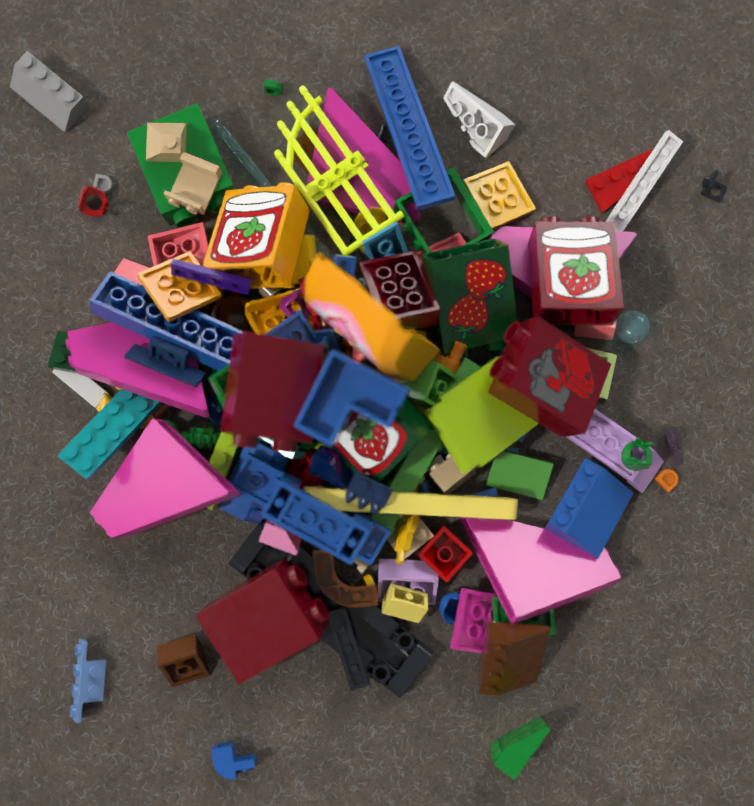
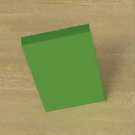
(519, 474)

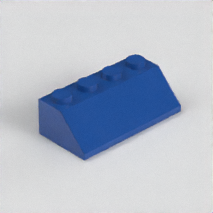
(240, 505)

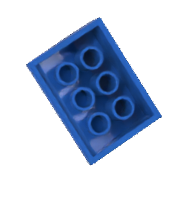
(589, 508)

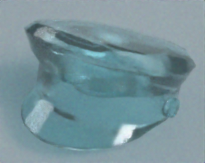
(632, 326)

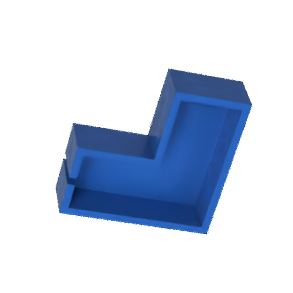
(346, 387)

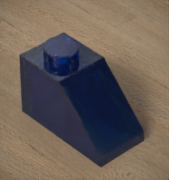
(330, 467)

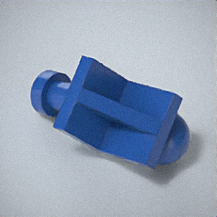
(330, 340)

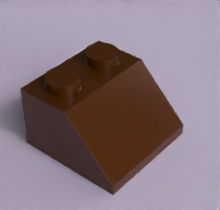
(182, 660)

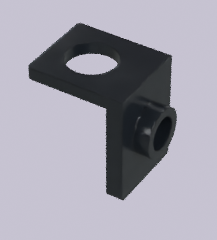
(708, 182)

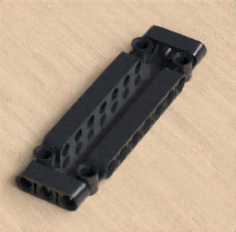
(374, 631)

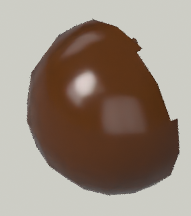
(232, 312)

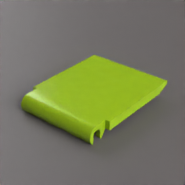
(475, 422)

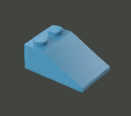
(384, 243)

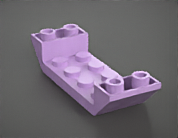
(606, 441)

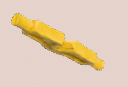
(405, 535)

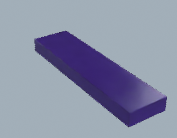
(210, 276)

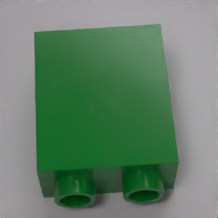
(163, 175)

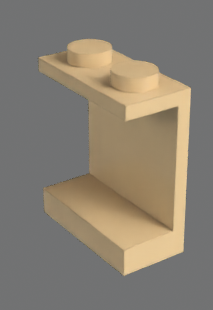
(194, 184)

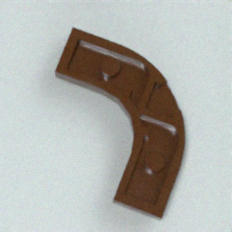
(337, 590)

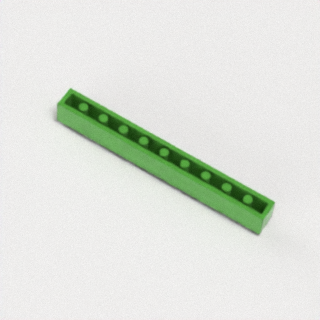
(412, 468)

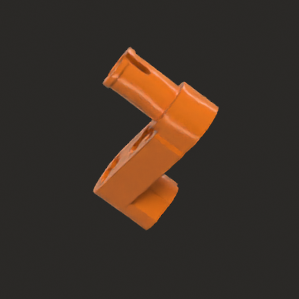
(451, 361)

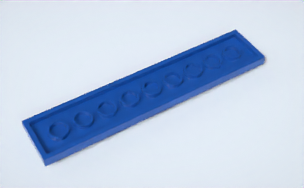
(409, 128)

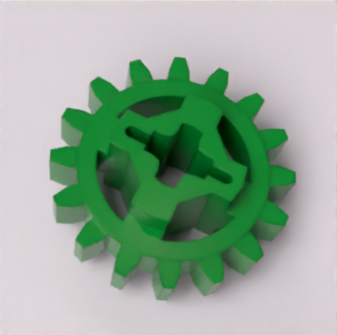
(201, 437)

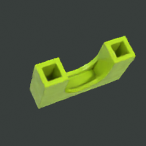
(224, 456)

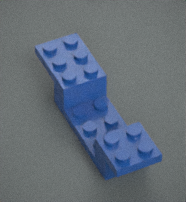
(307, 515)

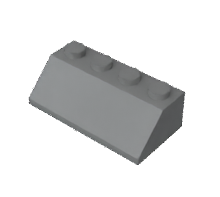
(47, 92)

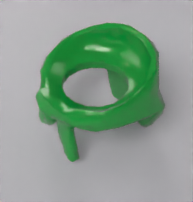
(631, 462)

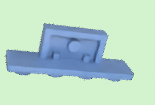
(89, 680)

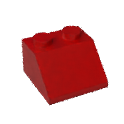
(444, 553)

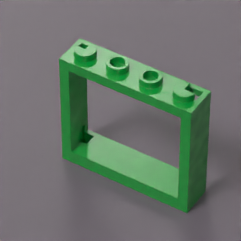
(465, 200)

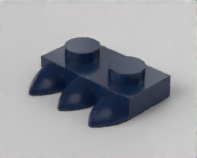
(368, 491)

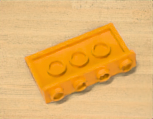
(266, 313)

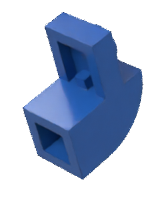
(228, 764)

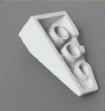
(483, 122)

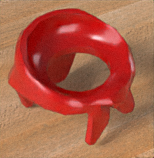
(86, 192)

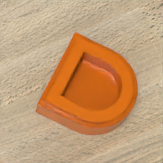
(667, 479)

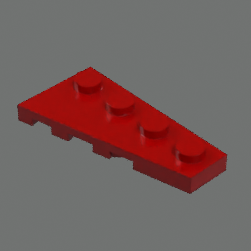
(612, 183)

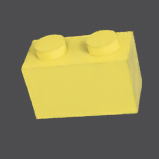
(405, 603)

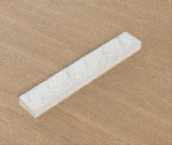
(644, 180)

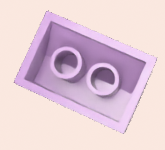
(411, 574)

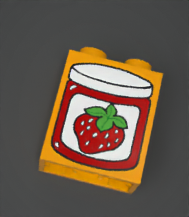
(259, 234)

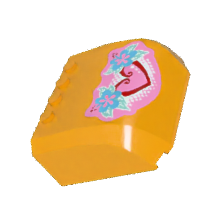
(365, 322)

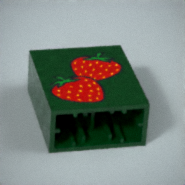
(473, 294)

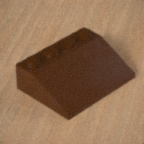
(511, 656)

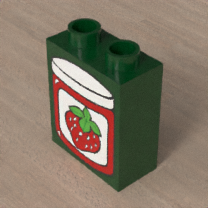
(378, 449)

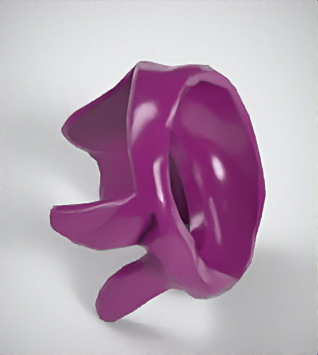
(286, 307)

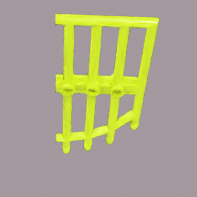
(333, 178)

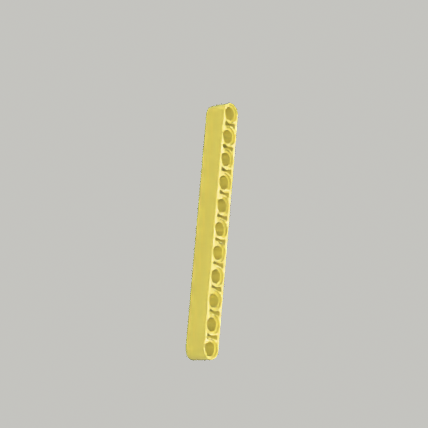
(426, 504)

